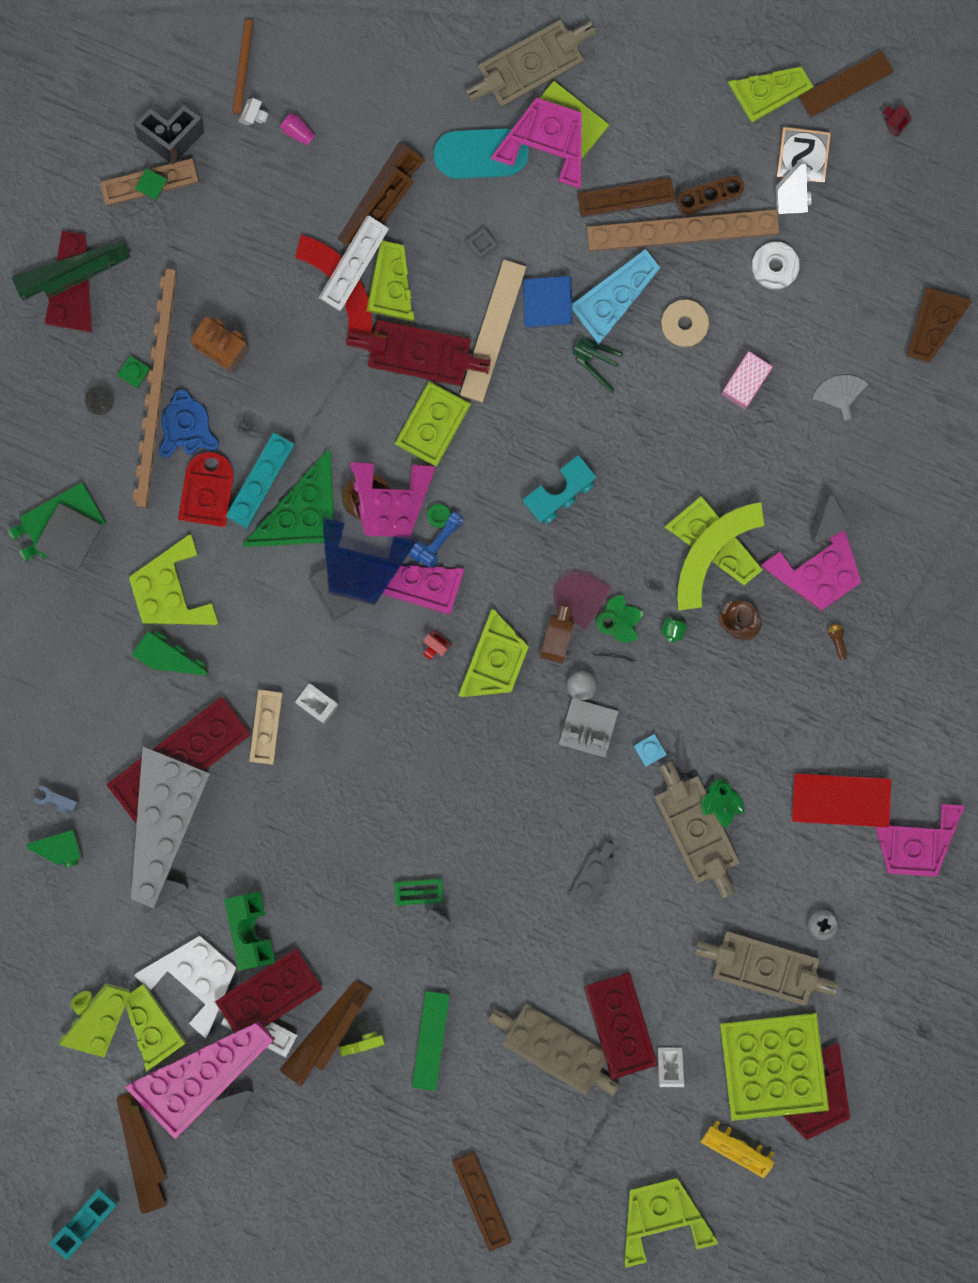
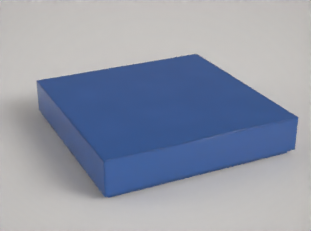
(548, 302)

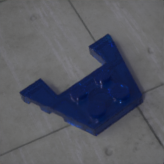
(356, 573)

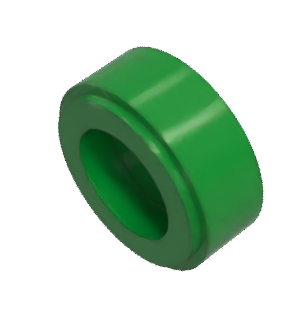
(438, 515)

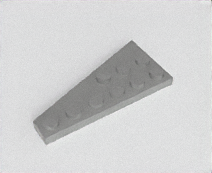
(165, 809)

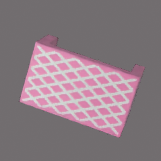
(746, 380)

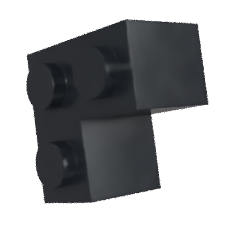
(169, 137)

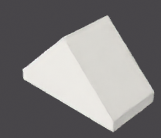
(317, 703)
(670, 1067)

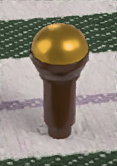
(836, 633)

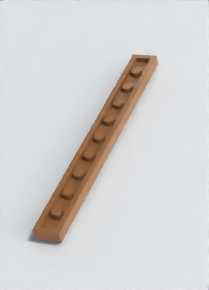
(154, 398)

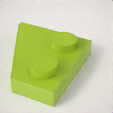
(369, 1041)

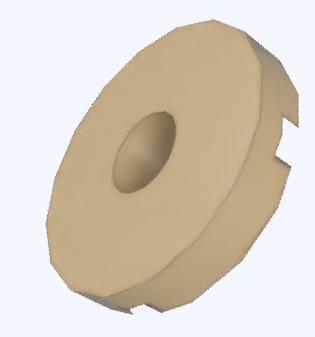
(684, 309)

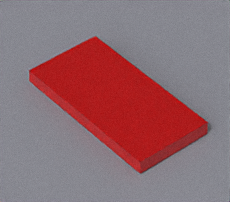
(842, 800)

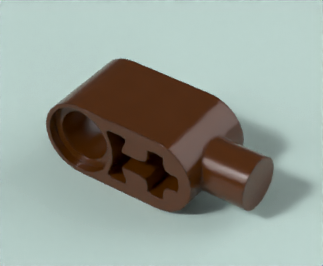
(558, 635)

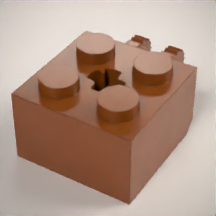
(219, 344)

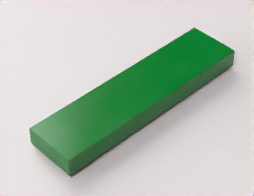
(430, 1041)

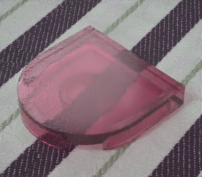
(582, 594)

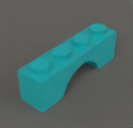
(260, 480)

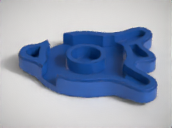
(186, 425)

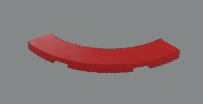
(326, 261)

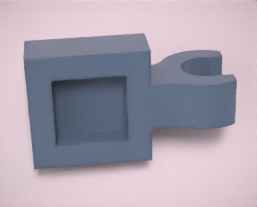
(62, 803)

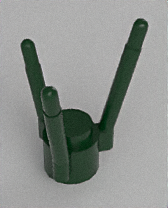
(587, 350)

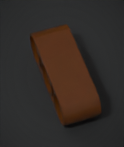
(718, 186)

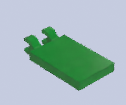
(38, 518)

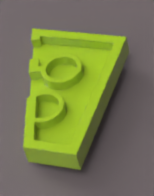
(389, 284)
(97, 1025)

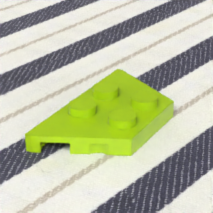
(495, 660)

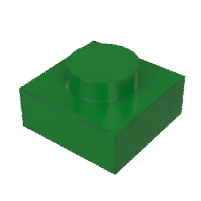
(133, 372)

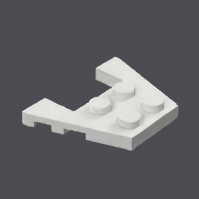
(198, 969)

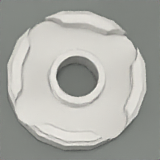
(769, 278)

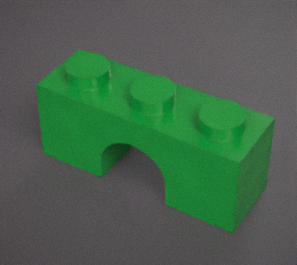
(242, 916)

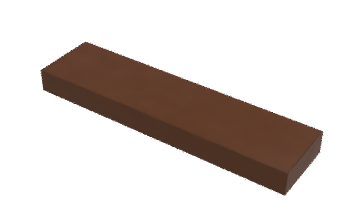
(846, 84)
(626, 197)
(481, 1201)

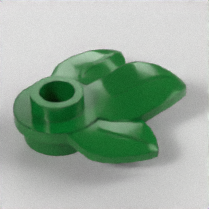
(623, 620)
(722, 805)

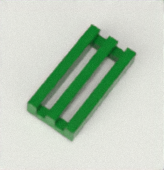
(439, 891)

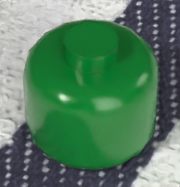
(674, 629)

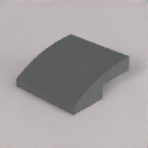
(68, 537)

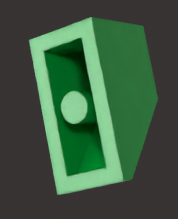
(59, 849)

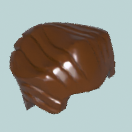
(740, 620)

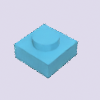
(650, 750)

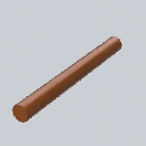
(242, 67)

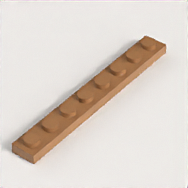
(682, 230)

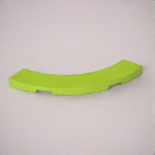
(707, 547)

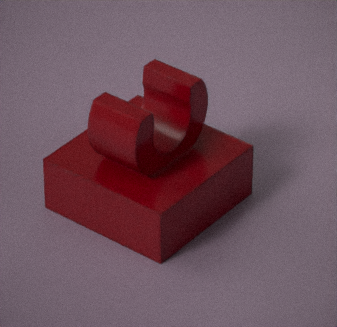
(897, 119)

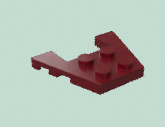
(815, 1123)

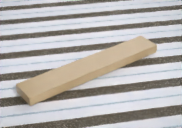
(494, 328)

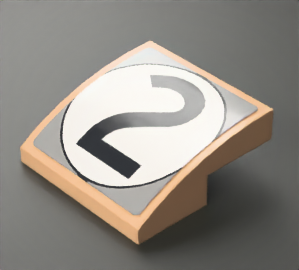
(804, 146)

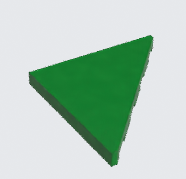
(301, 511)

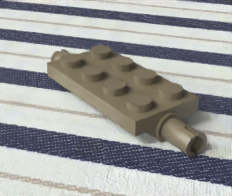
(531, 63)
(696, 835)
(766, 968)
(555, 1049)

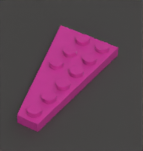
(189, 1085)

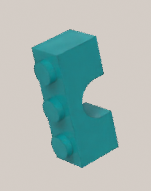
(544, 505)
(84, 1223)

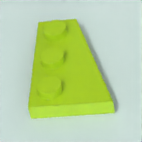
(769, 92)
(153, 1027)

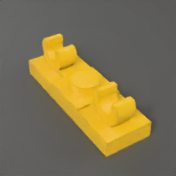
(738, 1150)

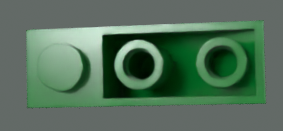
(162, 657)

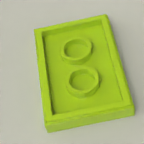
(592, 125)
(432, 424)

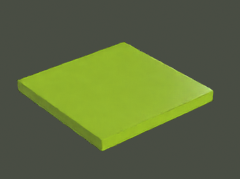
(774, 1067)

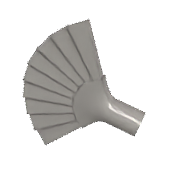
(840, 393)

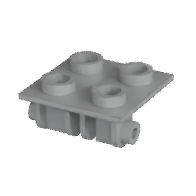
(588, 727)

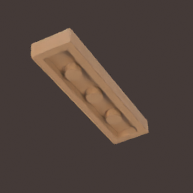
(123, 188)

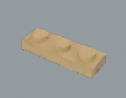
(266, 727)

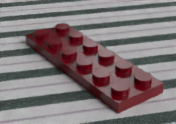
(196, 743)

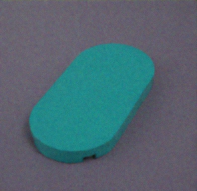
(469, 155)

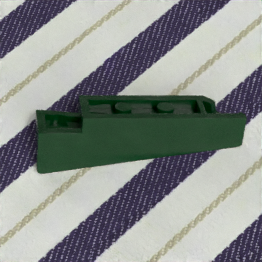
(69, 272)

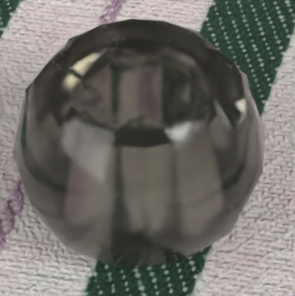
(102, 391)

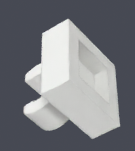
(252, 113)

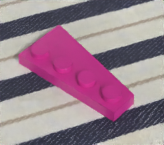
(426, 587)

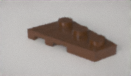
(935, 322)

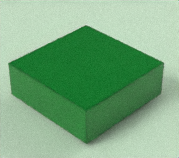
(151, 184)

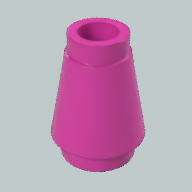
(295, 128)

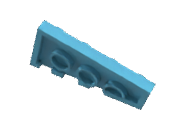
(610, 299)

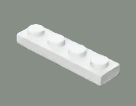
(353, 263)

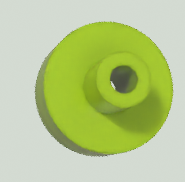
(80, 1002)

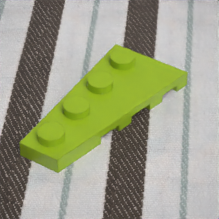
(731, 558)

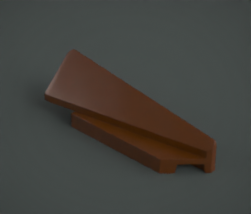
(385, 191)
(327, 1035)
(143, 1155)

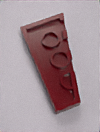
(72, 307)

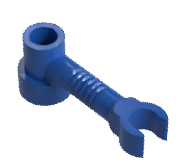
(427, 554)

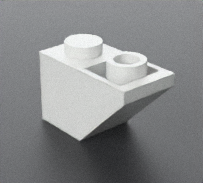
(792, 190)

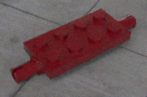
(419, 353)

